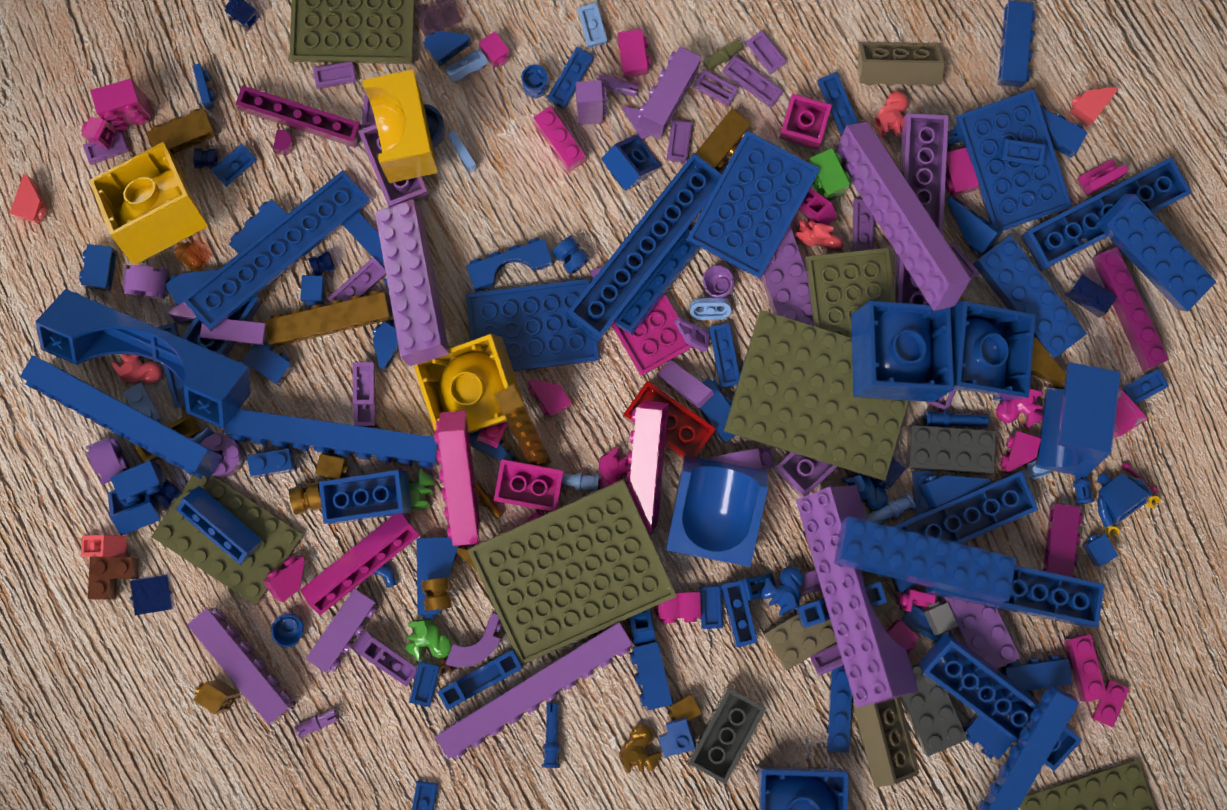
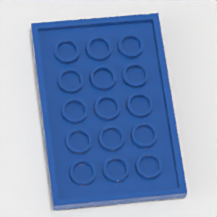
(1013, 190)
(753, 204)
(533, 324)

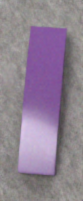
(364, 395)

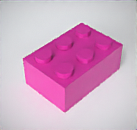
(122, 104)

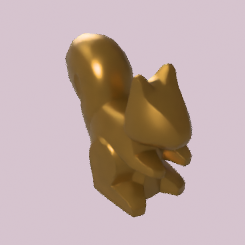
(634, 752)

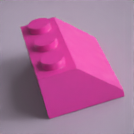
(528, 485)

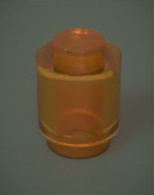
(189, 256)

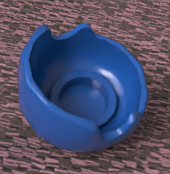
(287, 629)

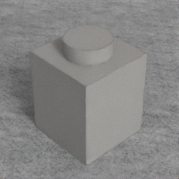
(940, 618)

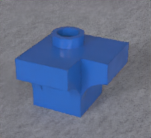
(678, 738)

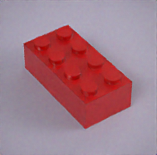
(685, 430)

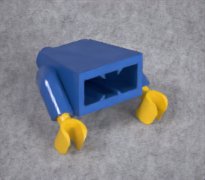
(1121, 498)

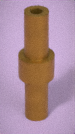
(487, 501)

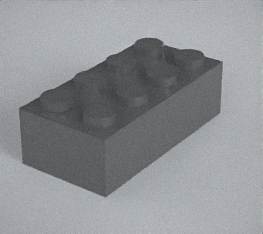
(950, 450)
(932, 715)
(726, 735)

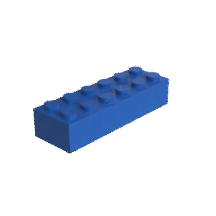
(1156, 252)
(1026, 291)

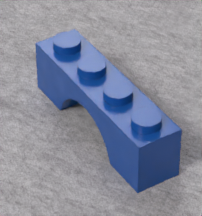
(533, 255)
(817, 611)
(480, 679)

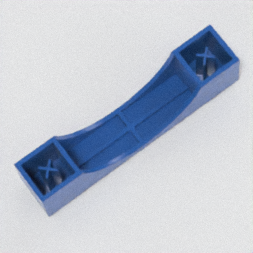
(85, 329)

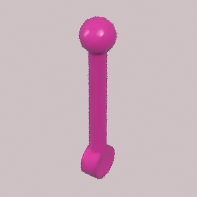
(1126, 466)

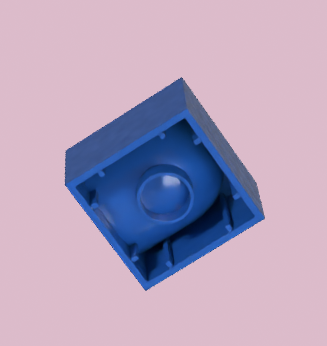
(992, 350)
(901, 352)
(717, 510)
(802, 788)

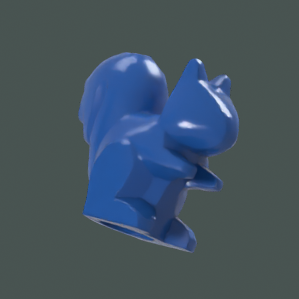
(874, 496)
(787, 594)

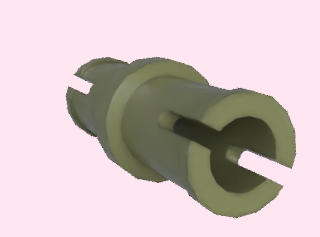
(723, 55)

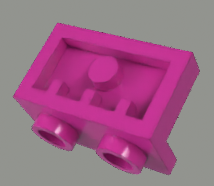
(1101, 176)
(911, 597)

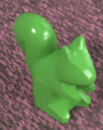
(419, 490)
(427, 634)

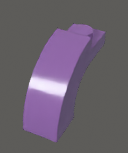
(753, 458)
(473, 654)

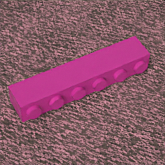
(359, 563)

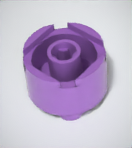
(146, 280)
(231, 451)
(106, 459)

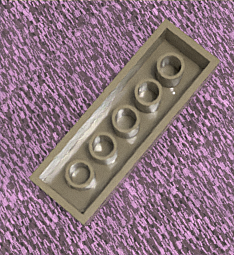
(795, 644)

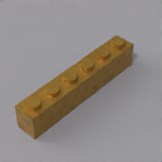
(329, 319)
(522, 426)

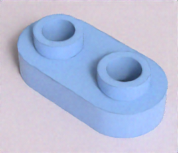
(710, 308)

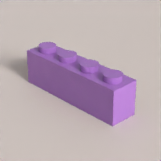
(590, 102)
(341, 631)

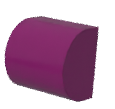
(283, 143)

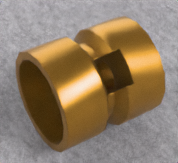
(305, 498)
(436, 594)

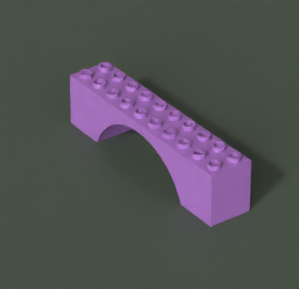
(872, 659)

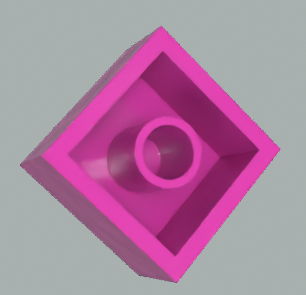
(805, 121)

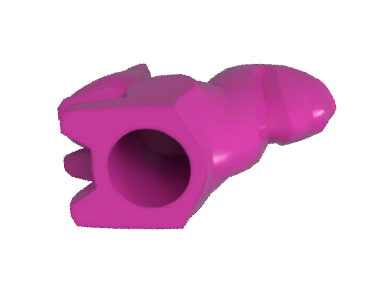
(1009, 410)
(612, 467)

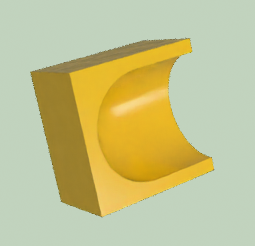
(401, 126)
(147, 203)
(468, 381)

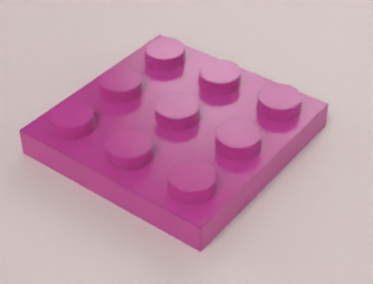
(655, 339)

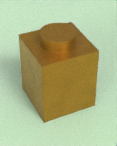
(331, 467)
(684, 708)

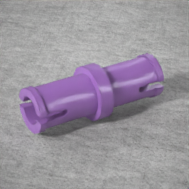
(618, 85)
(316, 723)

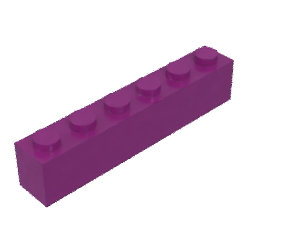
(298, 116)
(1130, 309)

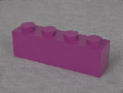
(1062, 539)

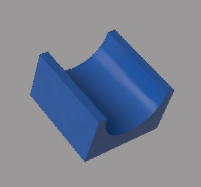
(1079, 421)

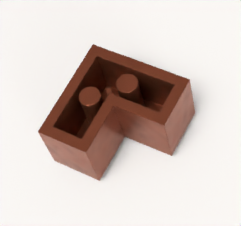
(106, 571)

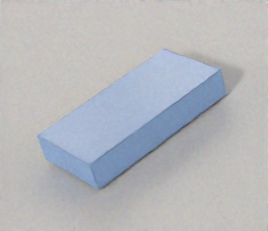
(462, 151)

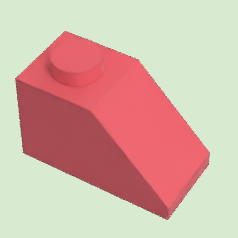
(1091, 104)
(28, 202)
(103, 546)

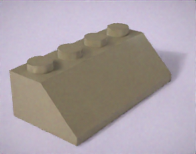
(900, 63)
(886, 742)

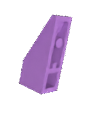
(384, 657)

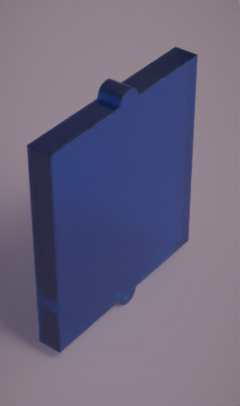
(151, 595)

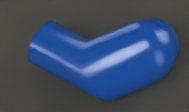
(387, 572)

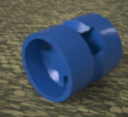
(534, 81)
(571, 255)

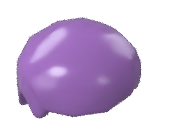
(718, 281)

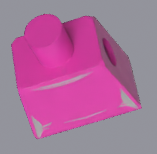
(1127, 415)

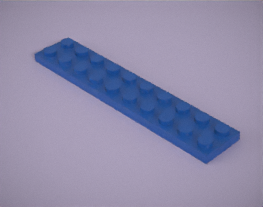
(276, 251)

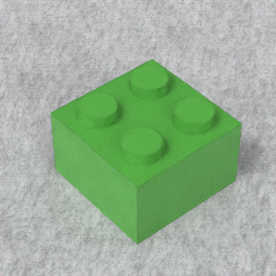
(831, 179)

